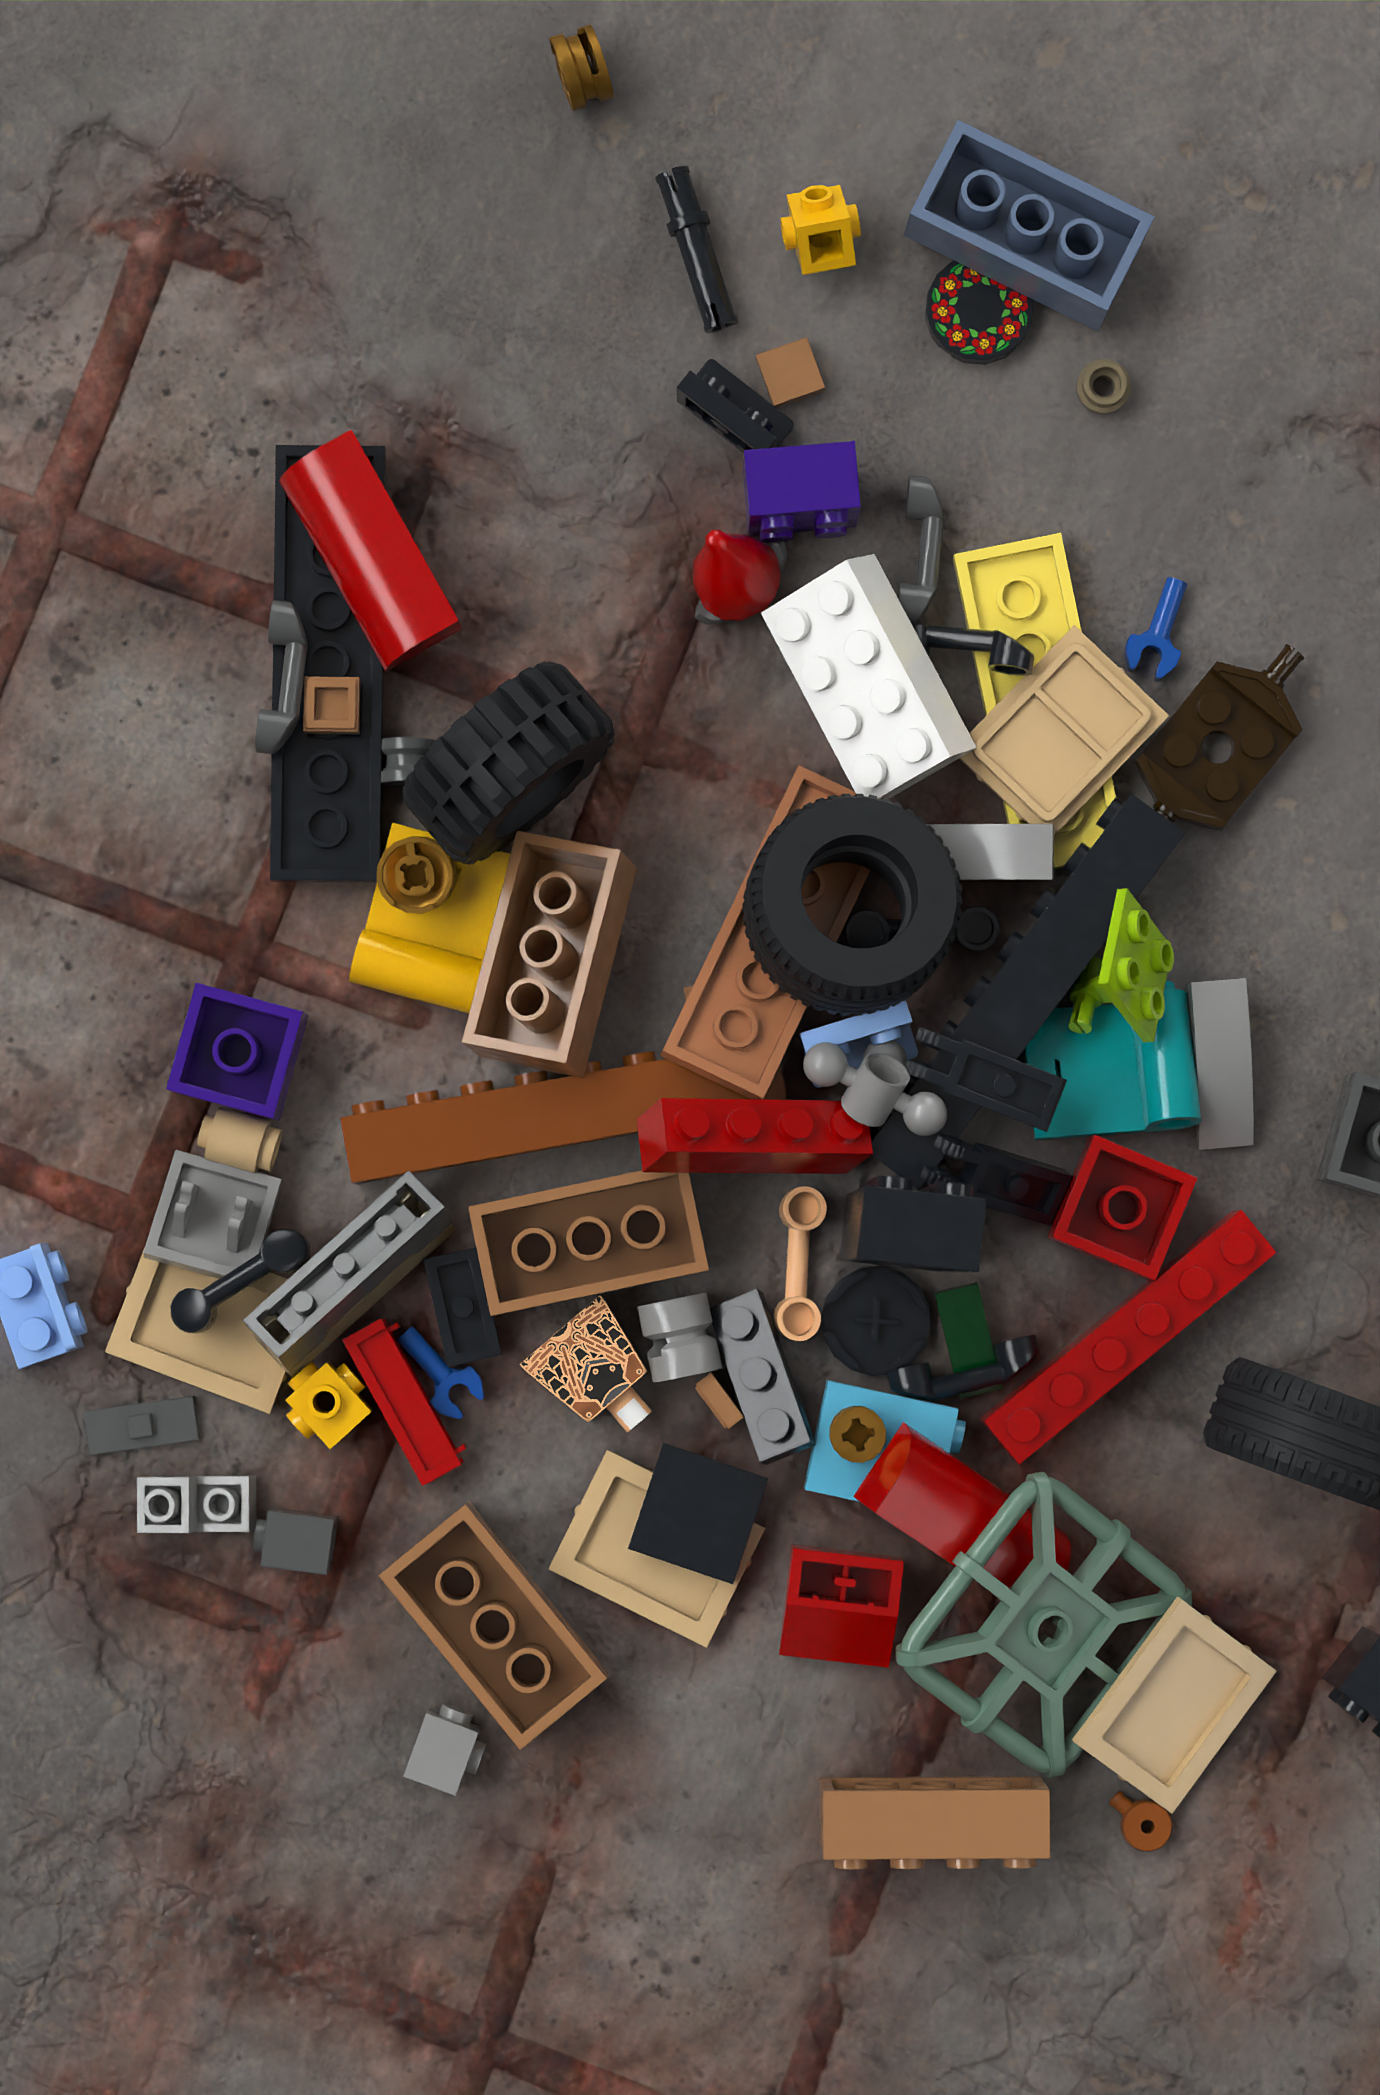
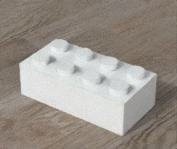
(868, 678)

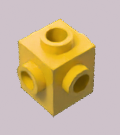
(821, 229)
(349, 1404)

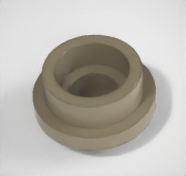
(1109, 371)

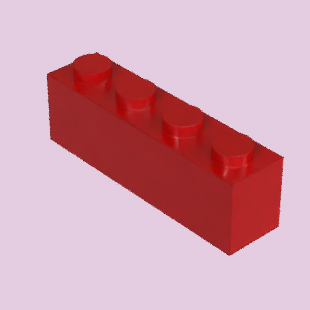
(751, 1137)

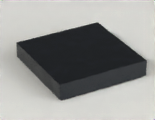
(698, 1513)

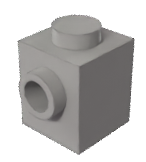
(445, 1749)

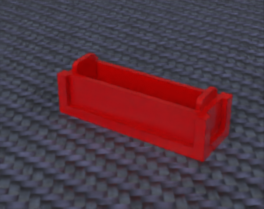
(403, 1401)

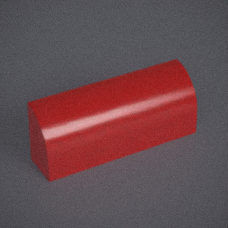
(369, 551)
(947, 1504)

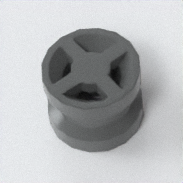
(401, 757)

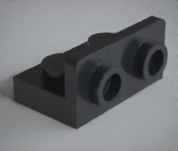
(733, 408)

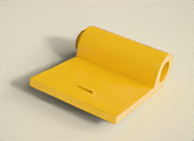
(433, 952)

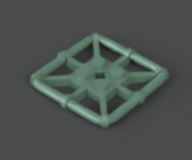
(1013, 1626)

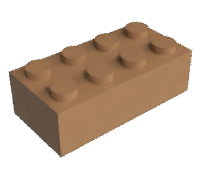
(549, 954)
(587, 1239)
(494, 1625)
(934, 1819)

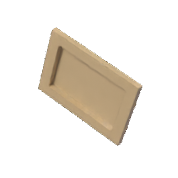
(1062, 732)
(218, 1360)
(599, 1558)
(1174, 1705)

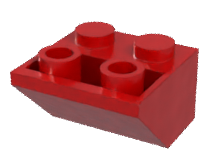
(841, 1605)

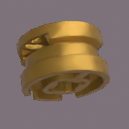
(575, 68)
(416, 875)

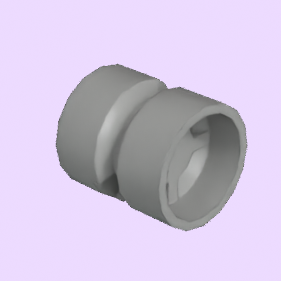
(679, 1337)

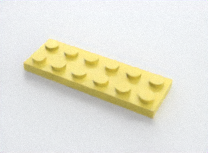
(1030, 597)

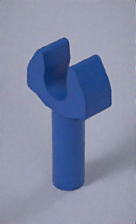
(1159, 631)
(443, 1376)

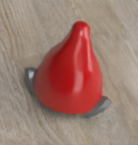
(736, 576)

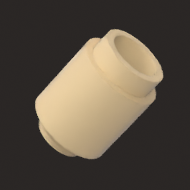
(239, 1140)

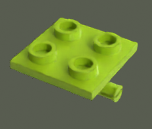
(1129, 974)

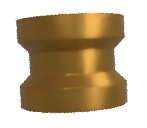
(855, 1425)

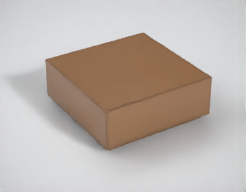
(790, 373)
(331, 705)
(718, 1400)

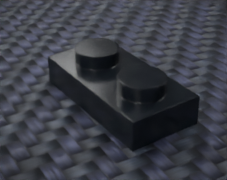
(462, 1307)

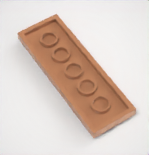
(735, 1016)

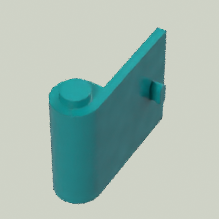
(1115, 1077)

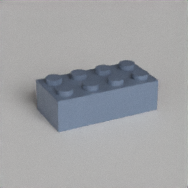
(1028, 225)

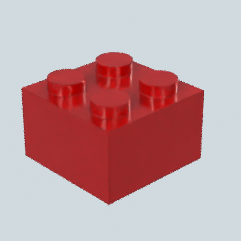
(1122, 1207)

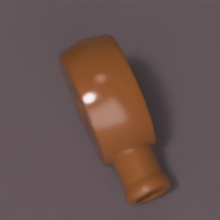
(1132, 1817)

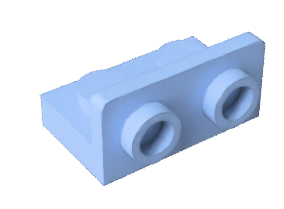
(859, 1031)
(36, 1306)

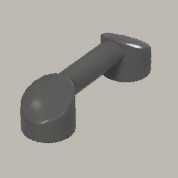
(923, 505)
(272, 725)

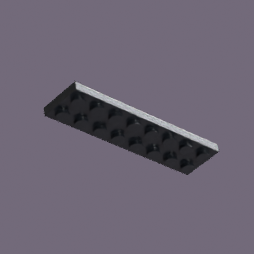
(324, 784)

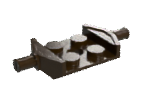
(1244, 708)

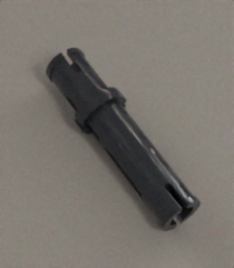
(690, 229)

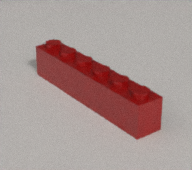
(1127, 1336)

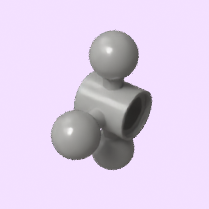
(876, 1086)

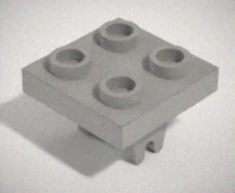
(211, 1216)

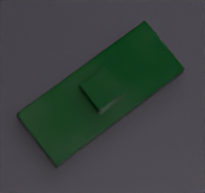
(966, 1330)

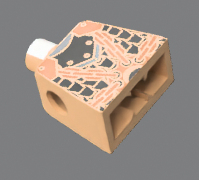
(592, 1366)

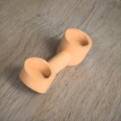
(796, 1315)

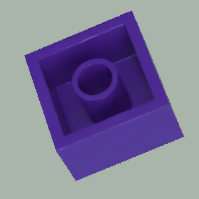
(801, 490)
(237, 1051)

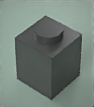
(296, 1540)

